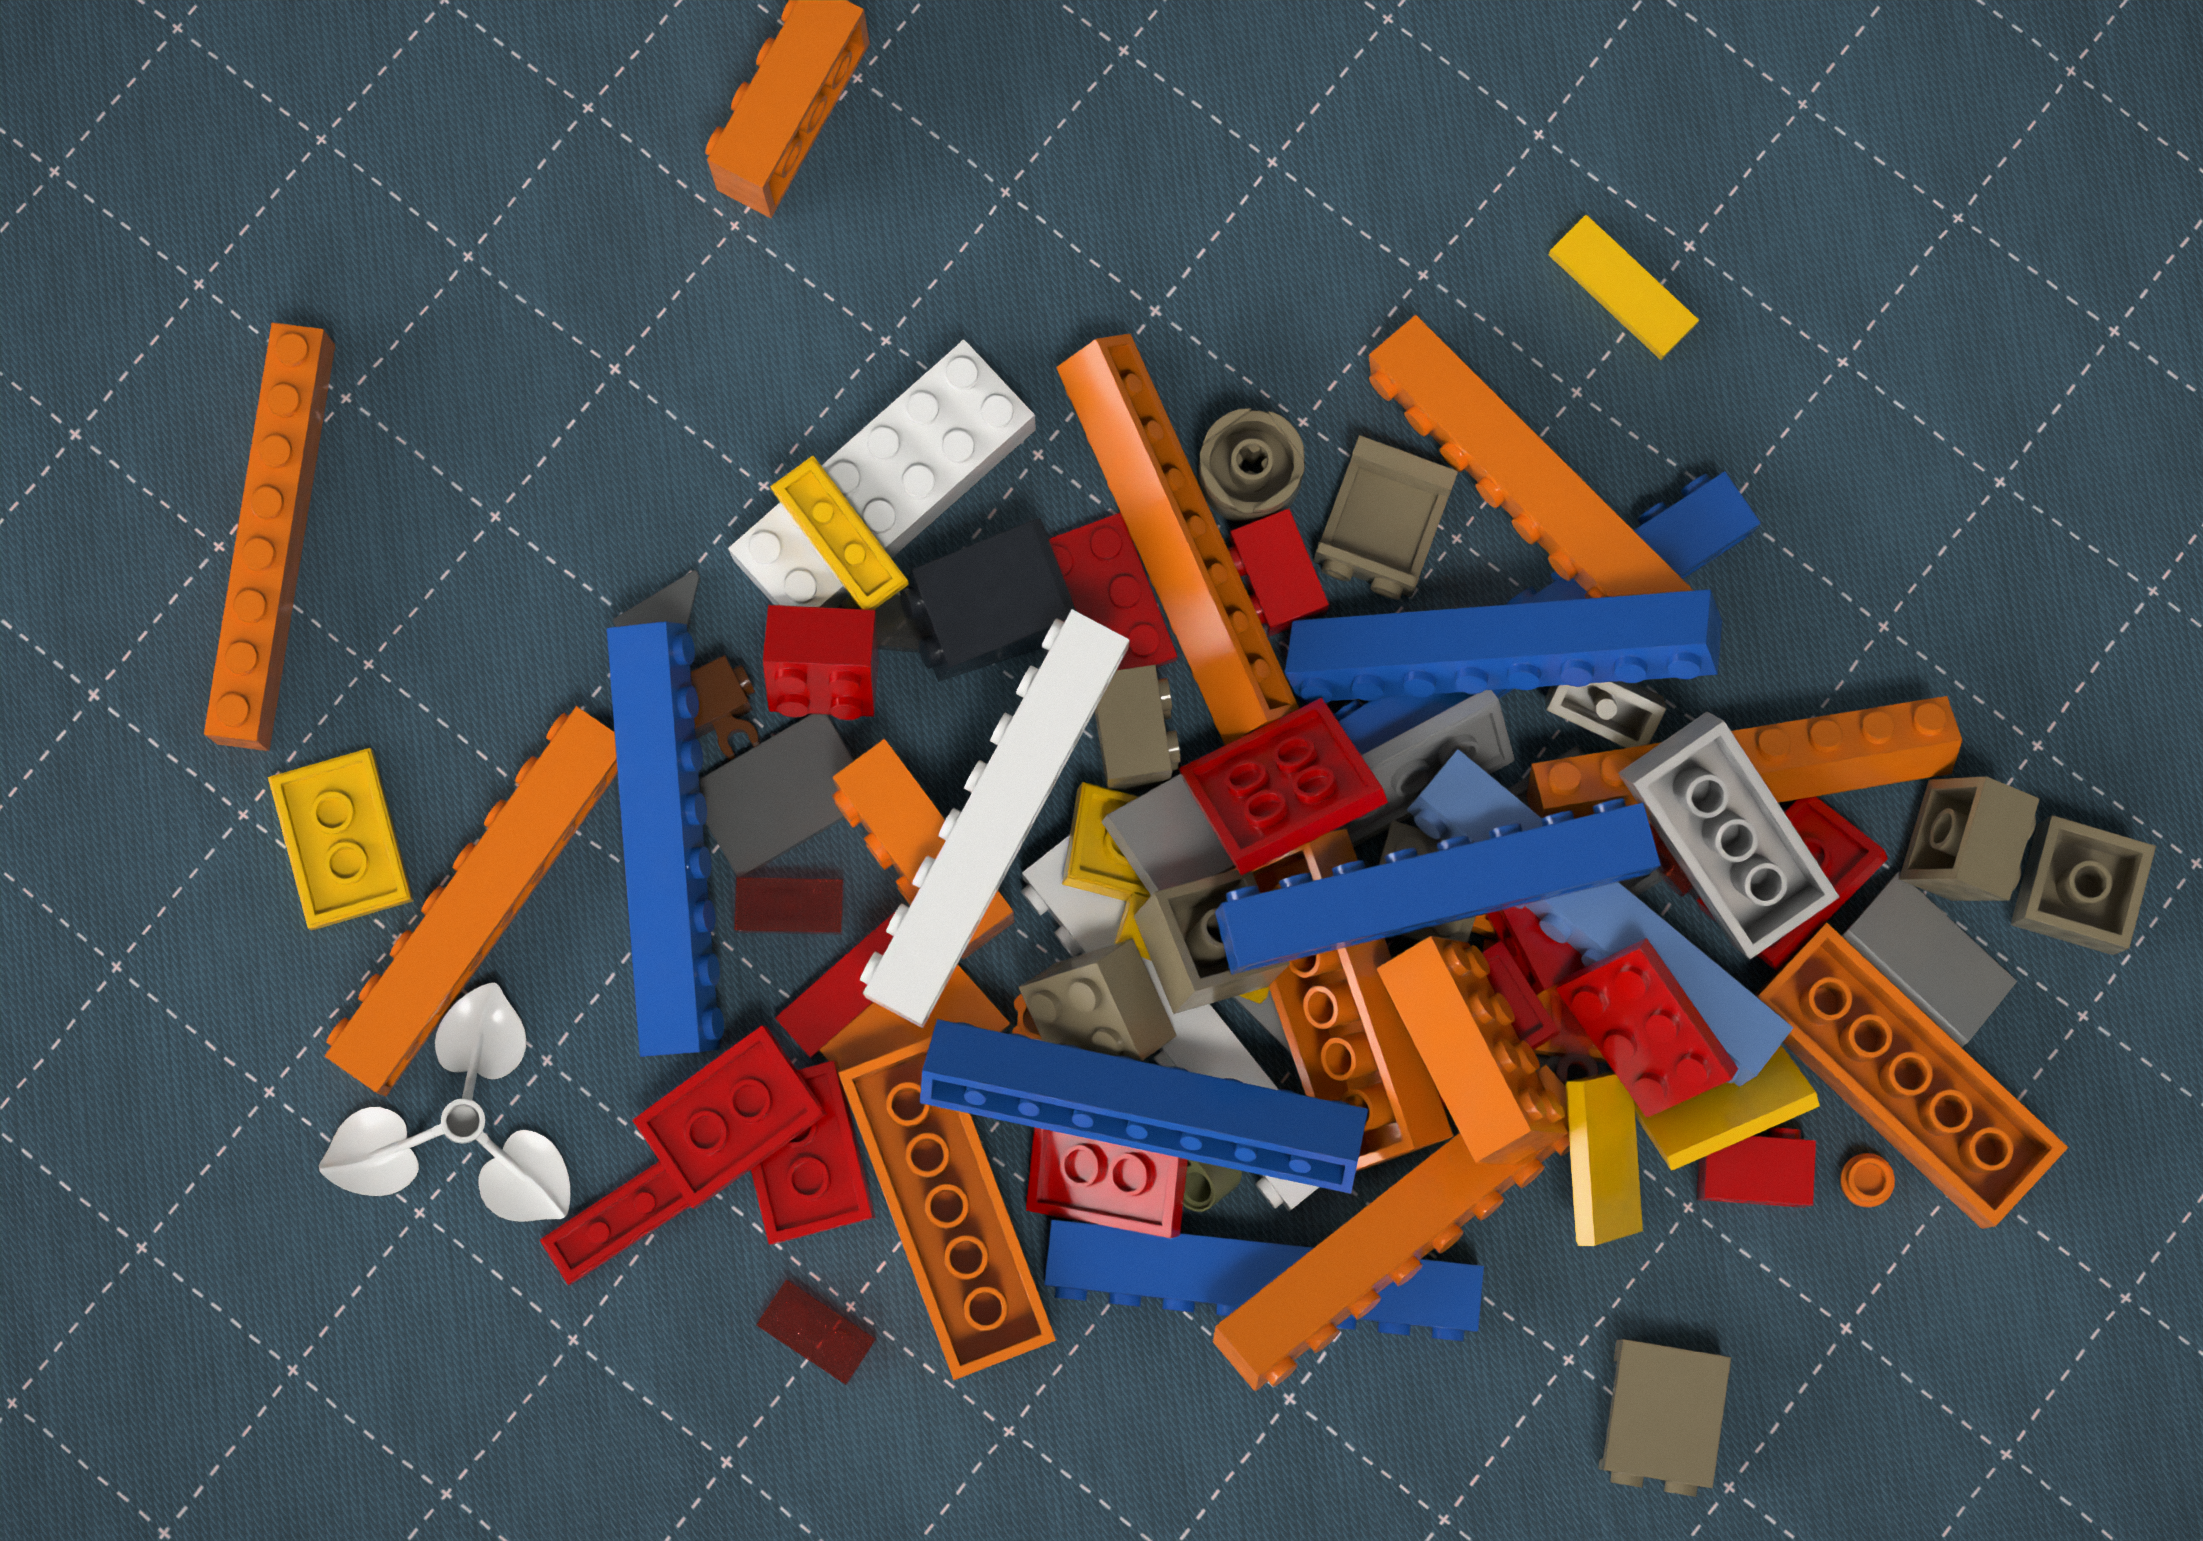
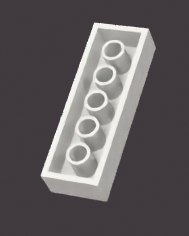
(896, 474)

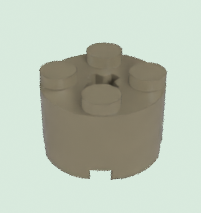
(1256, 438)

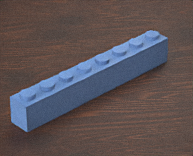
(1605, 918)

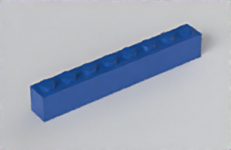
(1506, 647)
(664, 838)
(1436, 887)
(1143, 1105)
(1233, 1271)

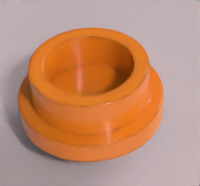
(1867, 1180)

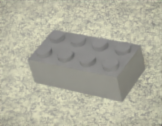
(1729, 834)

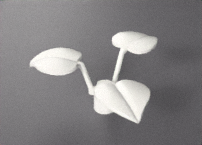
(524, 1178)

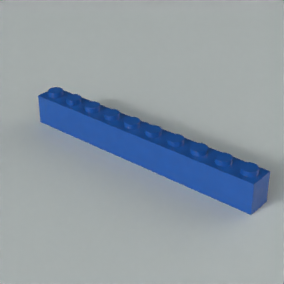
(1684, 535)

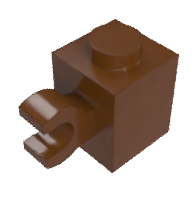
(722, 700)

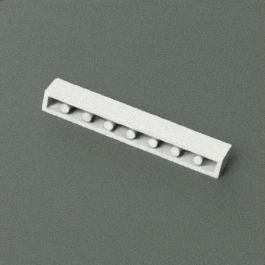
(995, 819)
(1202, 1038)

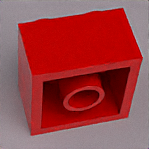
(821, 661)

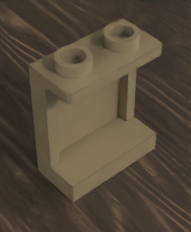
(1384, 518)
(1665, 1416)

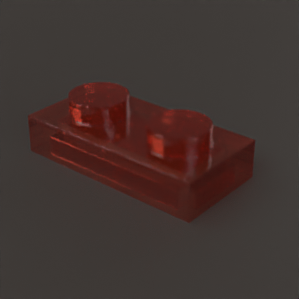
(789, 906)
(816, 1332)

